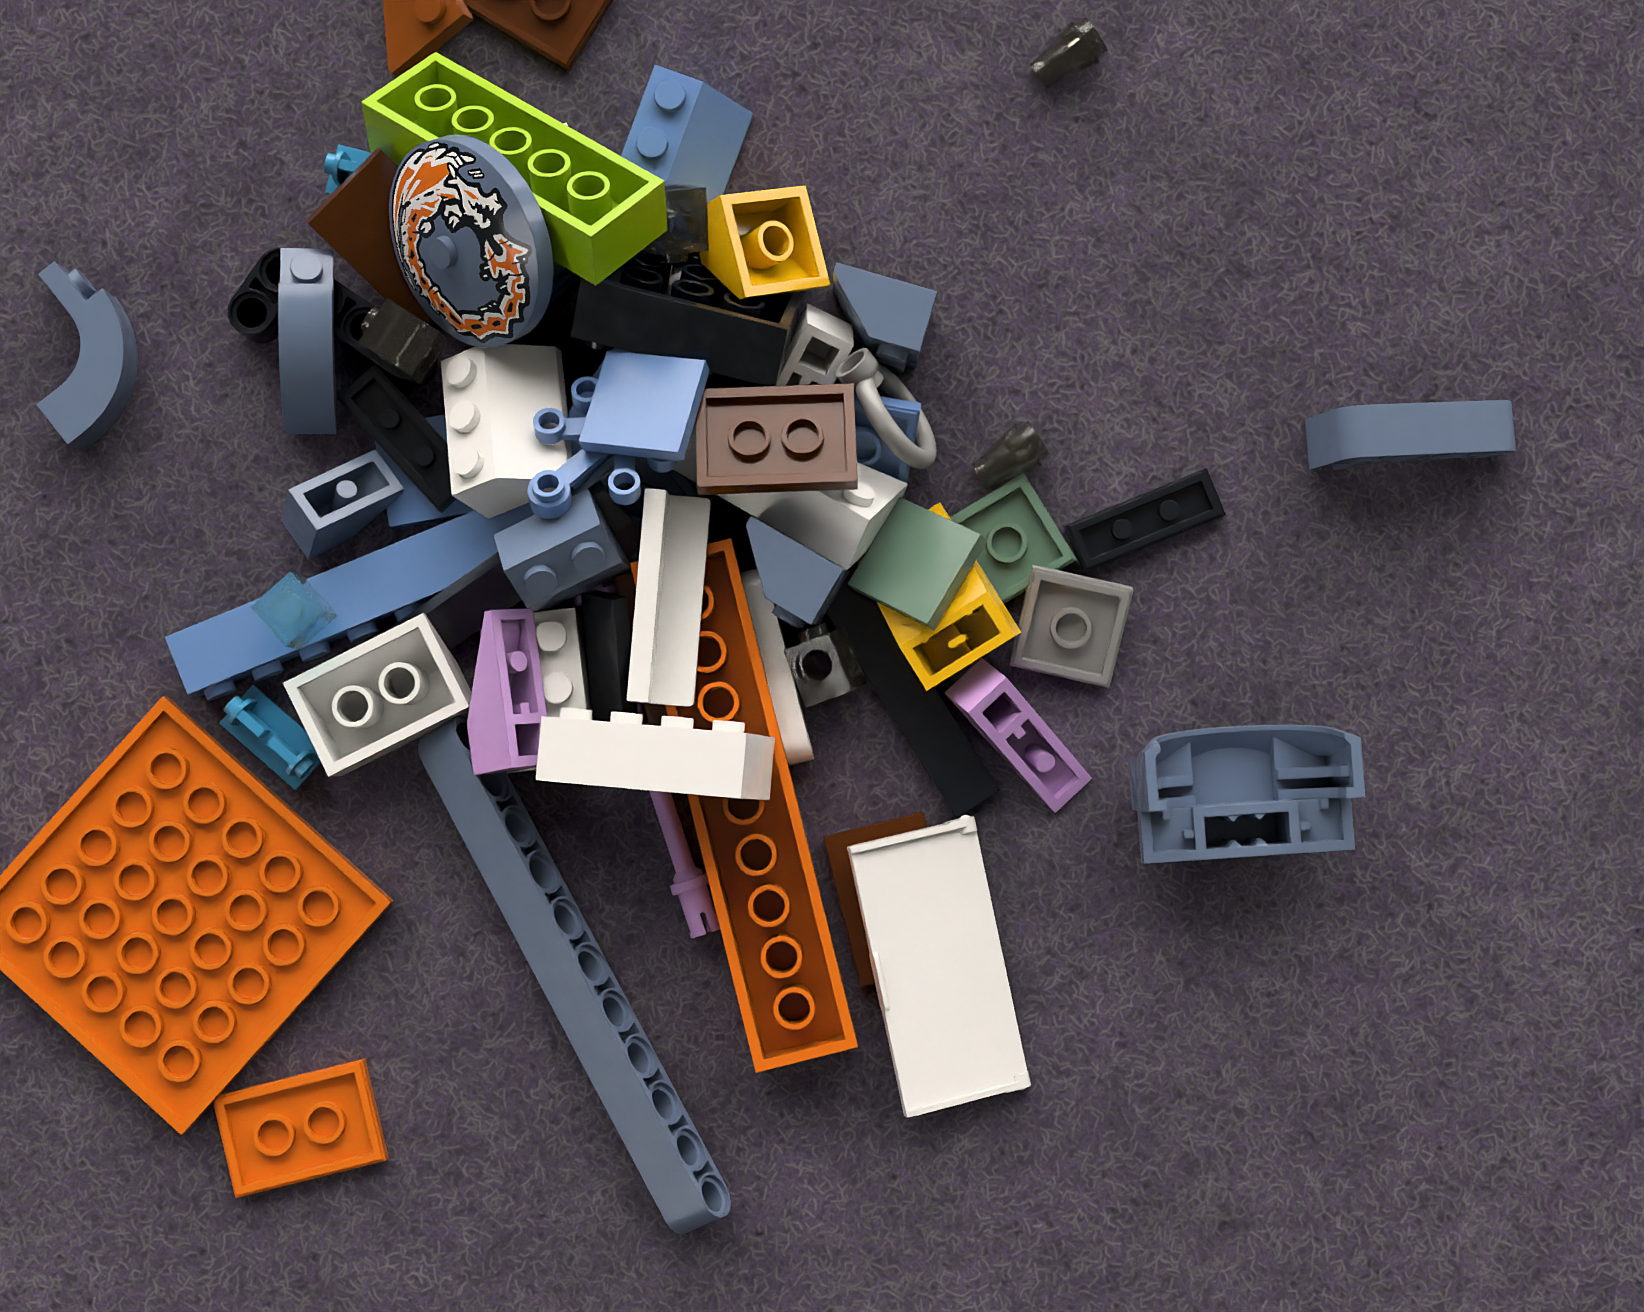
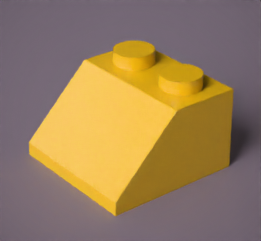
(764, 243)

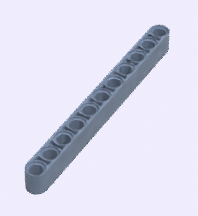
(577, 982)

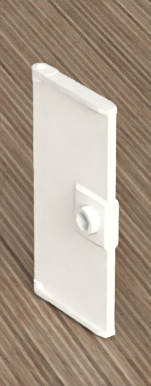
(938, 966)

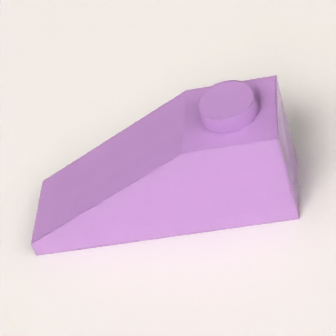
(506, 694)
(1018, 734)

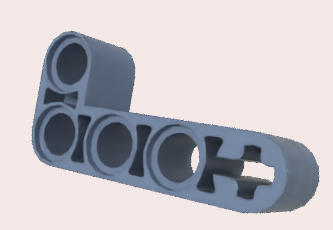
(1409, 433)

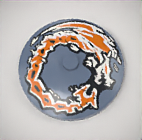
(471, 240)

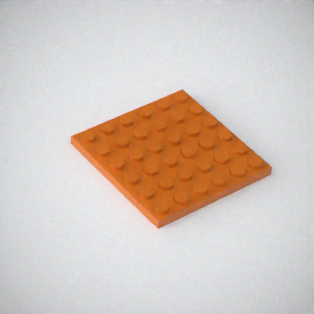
(178, 914)

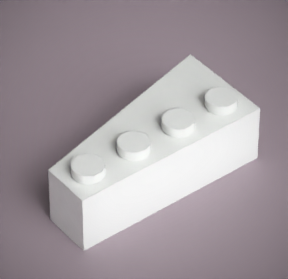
(829, 521)
(655, 757)

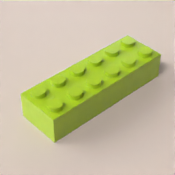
(591, 199)

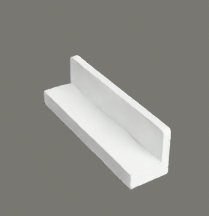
(668, 599)

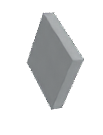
(1071, 626)

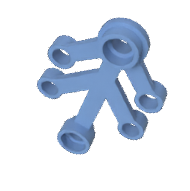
(558, 502)

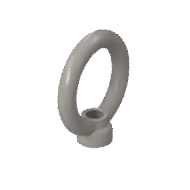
(867, 376)

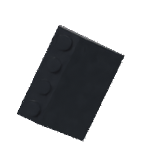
(687, 315)

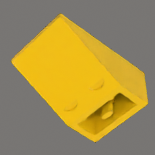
(967, 631)

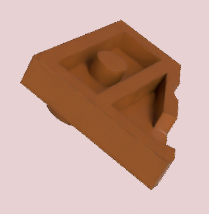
(420, 28)

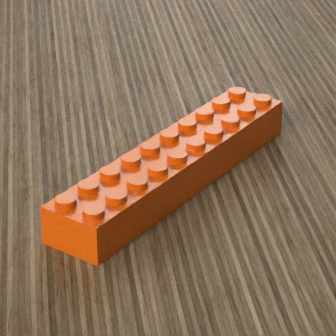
(760, 850)

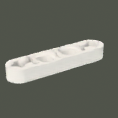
(777, 671)

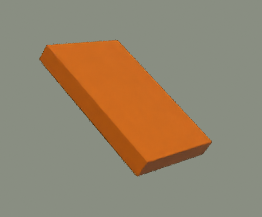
(300, 1128)

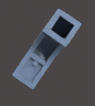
(307, 341)
(106, 365)

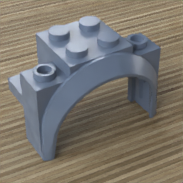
(1239, 791)

